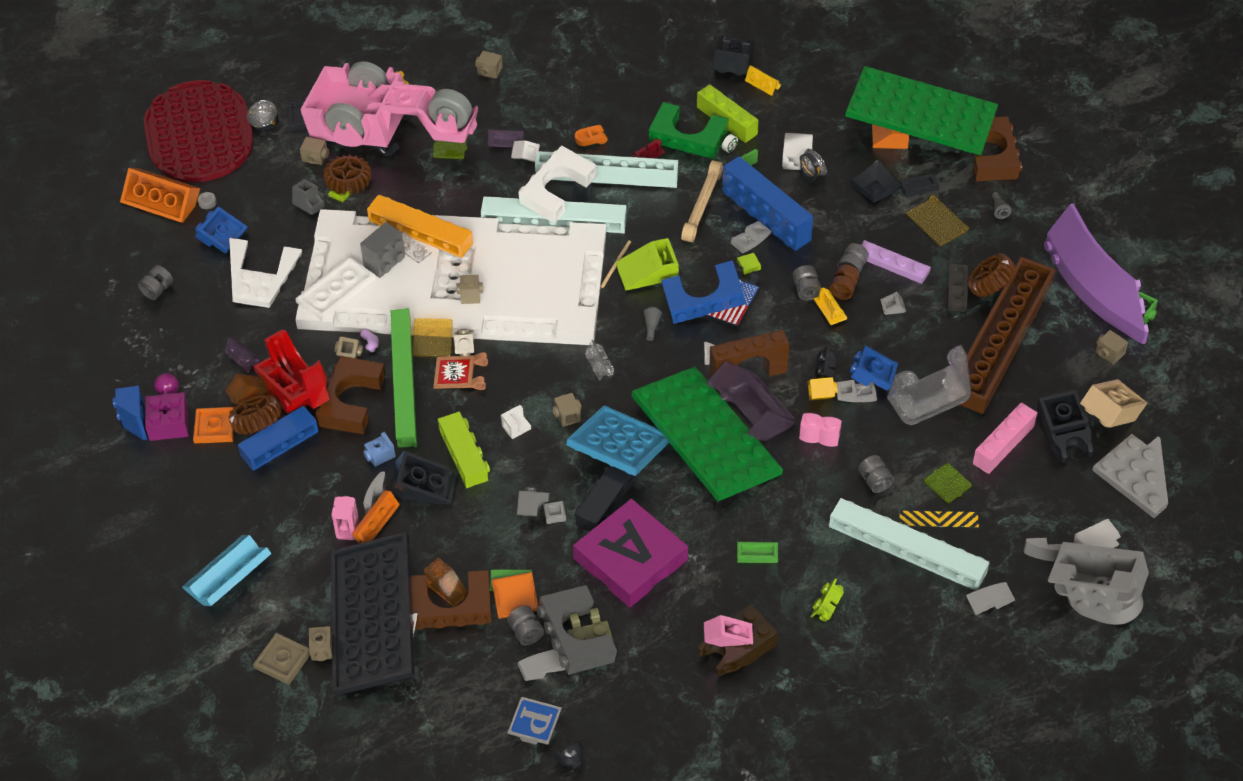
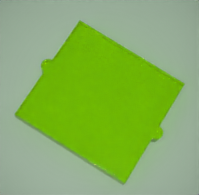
(449, 150)
(948, 483)

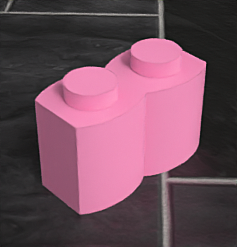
(820, 429)

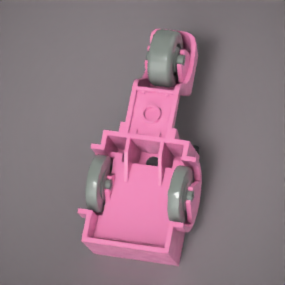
(367, 105)

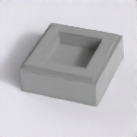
(554, 512)

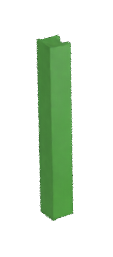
(403, 378)

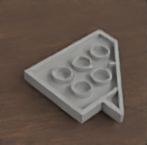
(1137, 473)

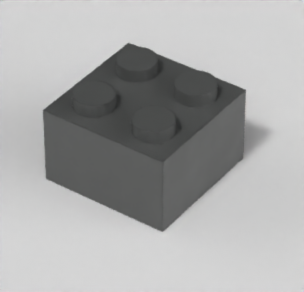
(382, 249)

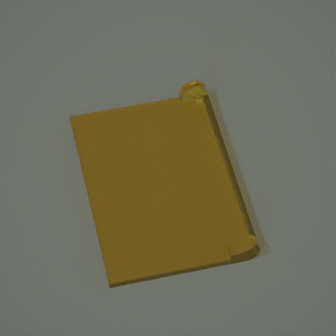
(937, 221)

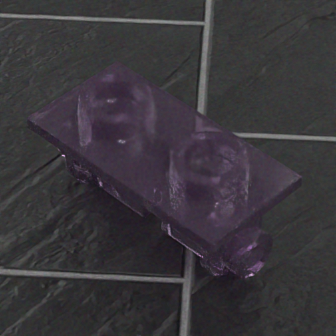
(504, 138)
(240, 354)

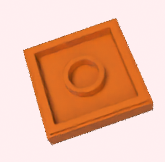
(213, 425)

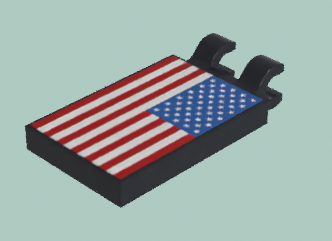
(735, 316)

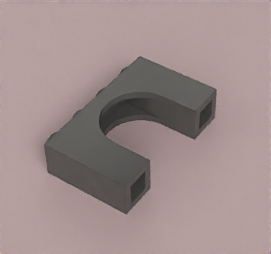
(574, 653)

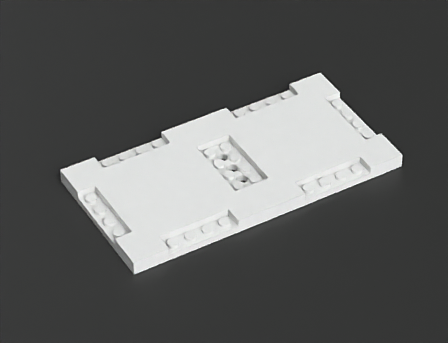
(534, 280)

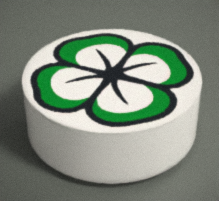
(729, 143)

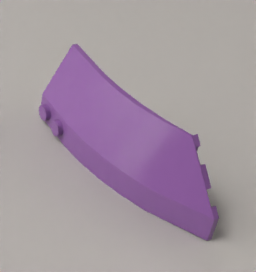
(1096, 275)

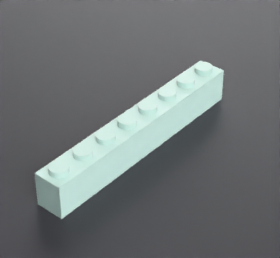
(626, 170)
(512, 212)
(909, 544)

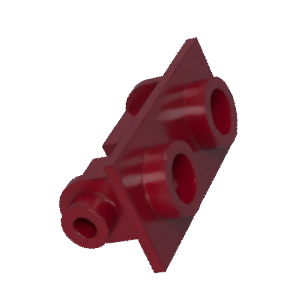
(651, 151)

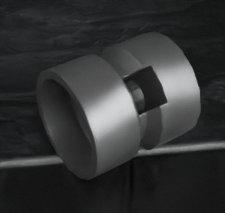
(854, 255)
(155, 282)
(806, 282)
(875, 474)
(525, 626)

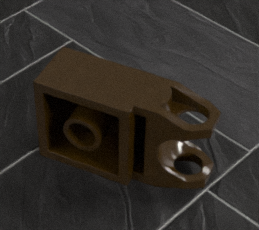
(742, 655)

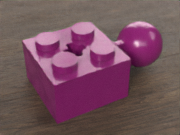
(168, 411)

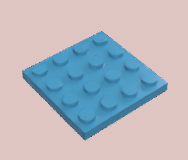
(618, 440)

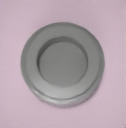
(206, 200)

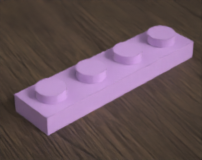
(896, 262)

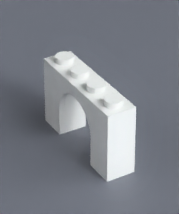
(561, 164)

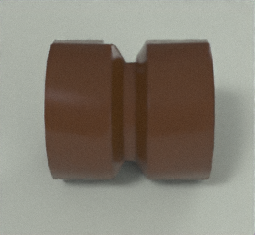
(844, 282)

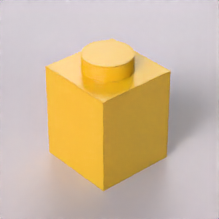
(821, 388)

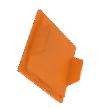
(513, 593)

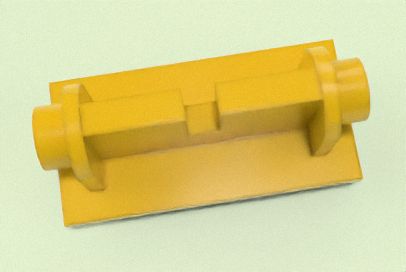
(762, 80)
(829, 307)

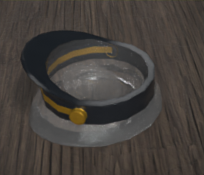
(262, 115)
(812, 165)

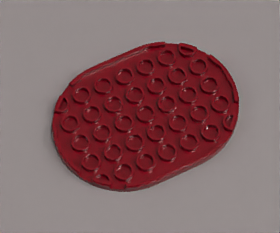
(198, 131)

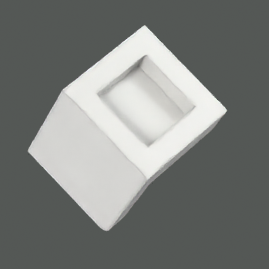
(525, 150)
(515, 422)

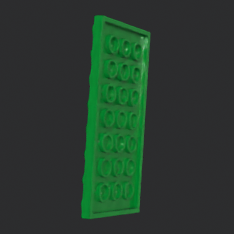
(922, 110)
(706, 433)

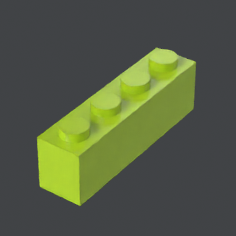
(740, 121)
(463, 449)

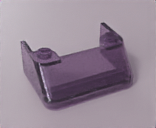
(753, 399)

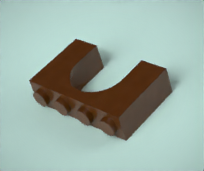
(1003, 165)
(770, 346)
(348, 374)
(473, 610)

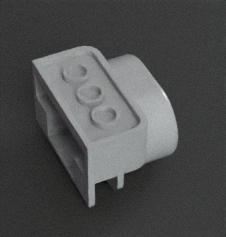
(1101, 581)

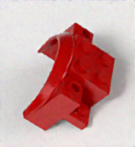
(290, 377)

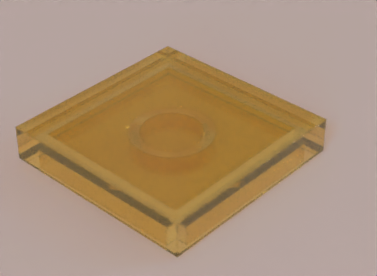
(432, 337)

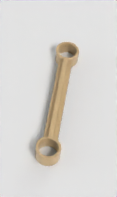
(690, 228)

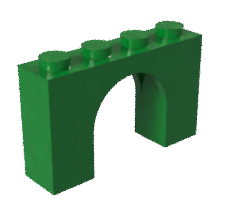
(703, 143)

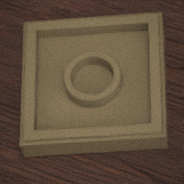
(282, 658)

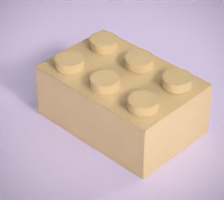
(1113, 403)

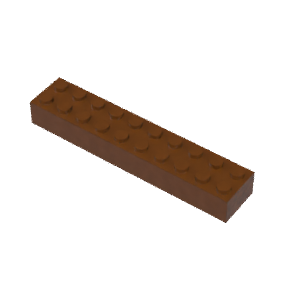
(1005, 330)

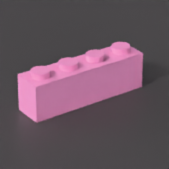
(1004, 438)

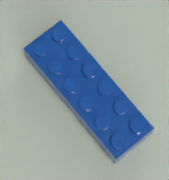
(767, 203)

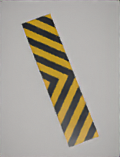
(940, 519)

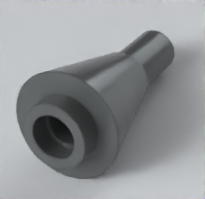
(1001, 208)
(652, 317)

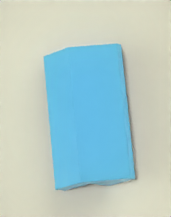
(226, 570)

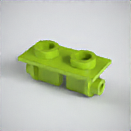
(822, 605)

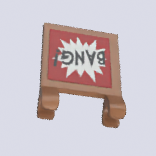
(458, 372)

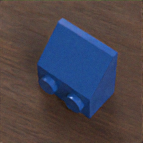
(131, 410)

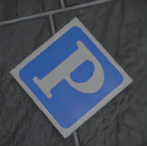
(534, 721)

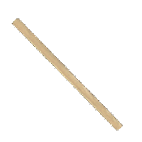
(614, 266)

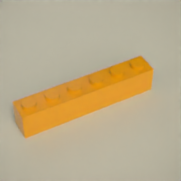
(421, 226)

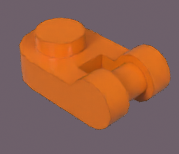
(590, 136)

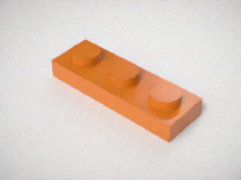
(376, 517)

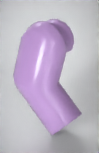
(372, 339)

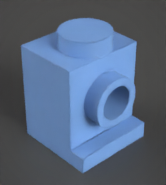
(379, 450)

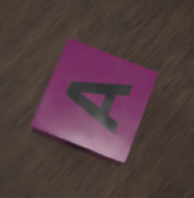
(630, 552)

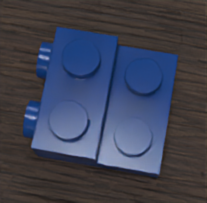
(219, 229)
(873, 367)

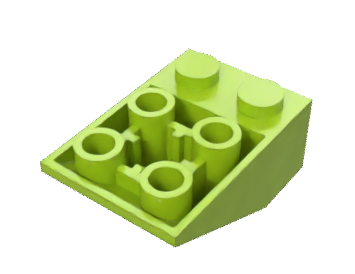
(648, 265)

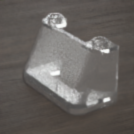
(933, 394)

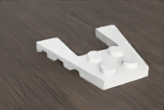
(254, 286)

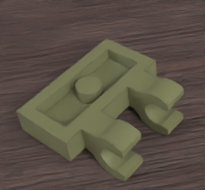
(591, 631)

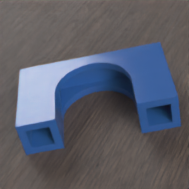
(685, 307)

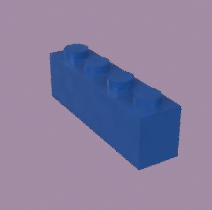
(278, 438)

